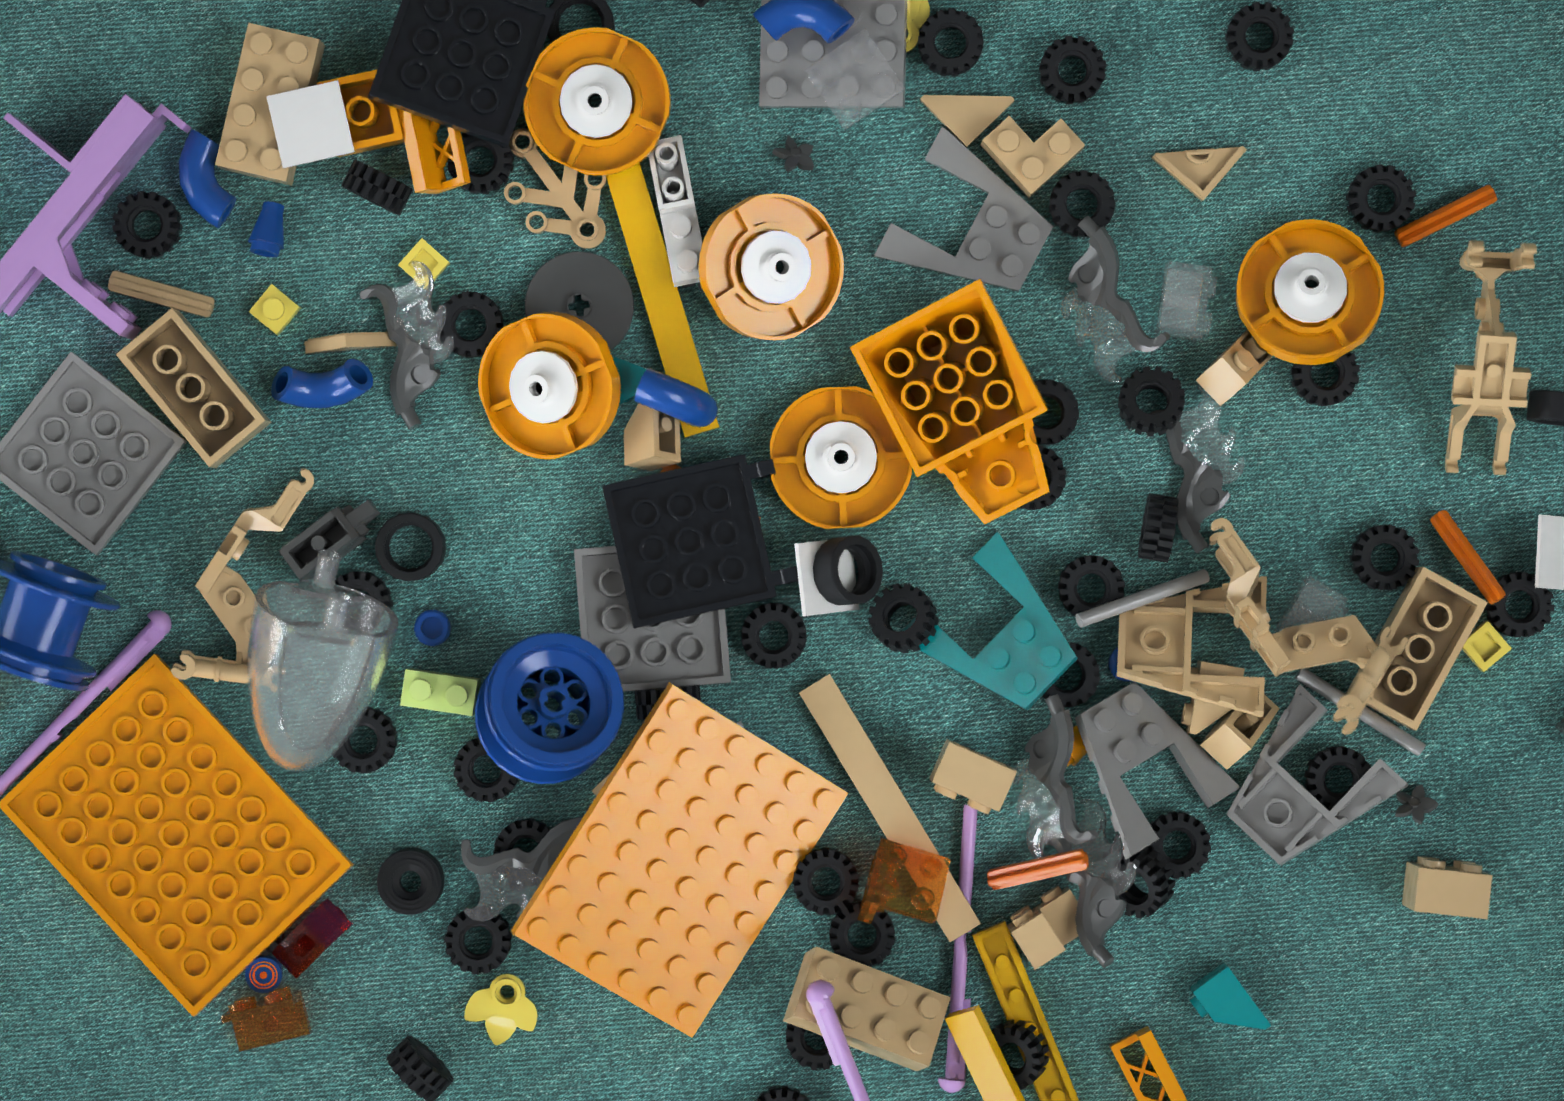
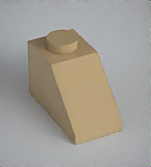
(651, 439)
(1237, 734)

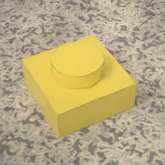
(427, 255)
(274, 309)
(1485, 646)

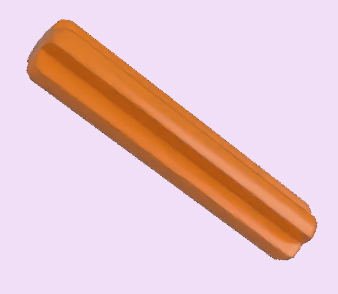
(1446, 215)
(1467, 557)
(1037, 869)

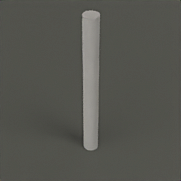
(1142, 598)
(1368, 716)

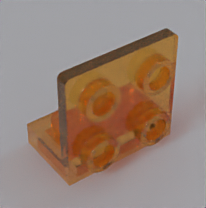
(904, 882)
(268, 1021)

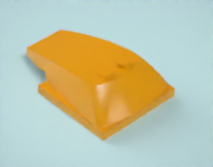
(960, 400)

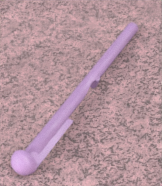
(109, 677)
(819, 997)
(955, 1065)

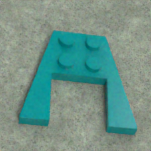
(1025, 653)

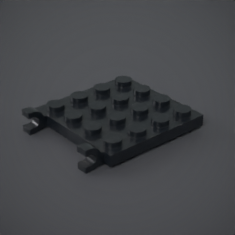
(463, 62)
(692, 540)

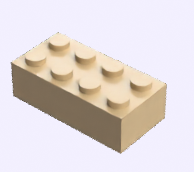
(268, 65)
(193, 388)
(1437, 623)
(873, 1008)

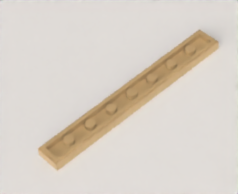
(882, 793)

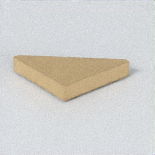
(966, 114)
(1200, 168)
(348, 342)

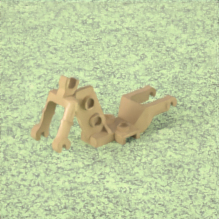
(1492, 381)
(228, 591)
(1302, 644)

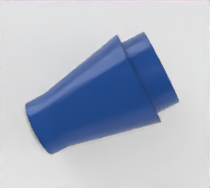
(268, 232)

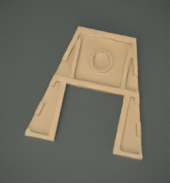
(1158, 647)

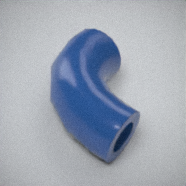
(822, 16)
(199, 180)
(323, 388)
(676, 398)

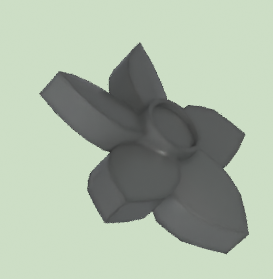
(795, 155)
(1415, 804)

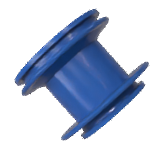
(45, 619)
(576, 669)

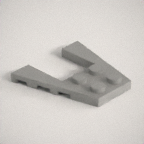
(1001, 239)
(1126, 733)
(1281, 811)

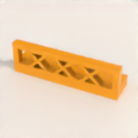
(429, 157)
(1158, 1061)

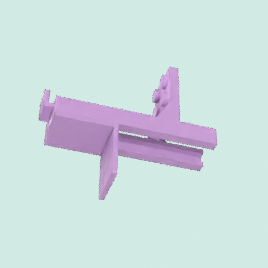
(95, 174)

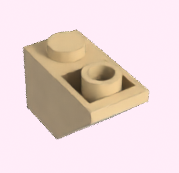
(1233, 368)
(1201, 714)

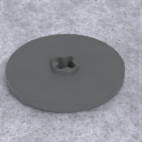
(595, 281)

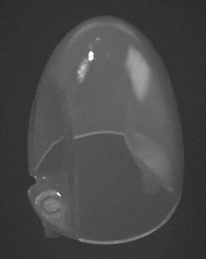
(314, 664)

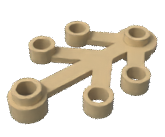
(559, 195)

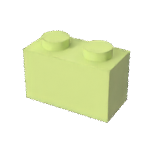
(440, 691)

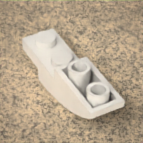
(677, 209)

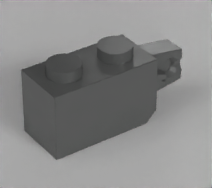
(335, 531)

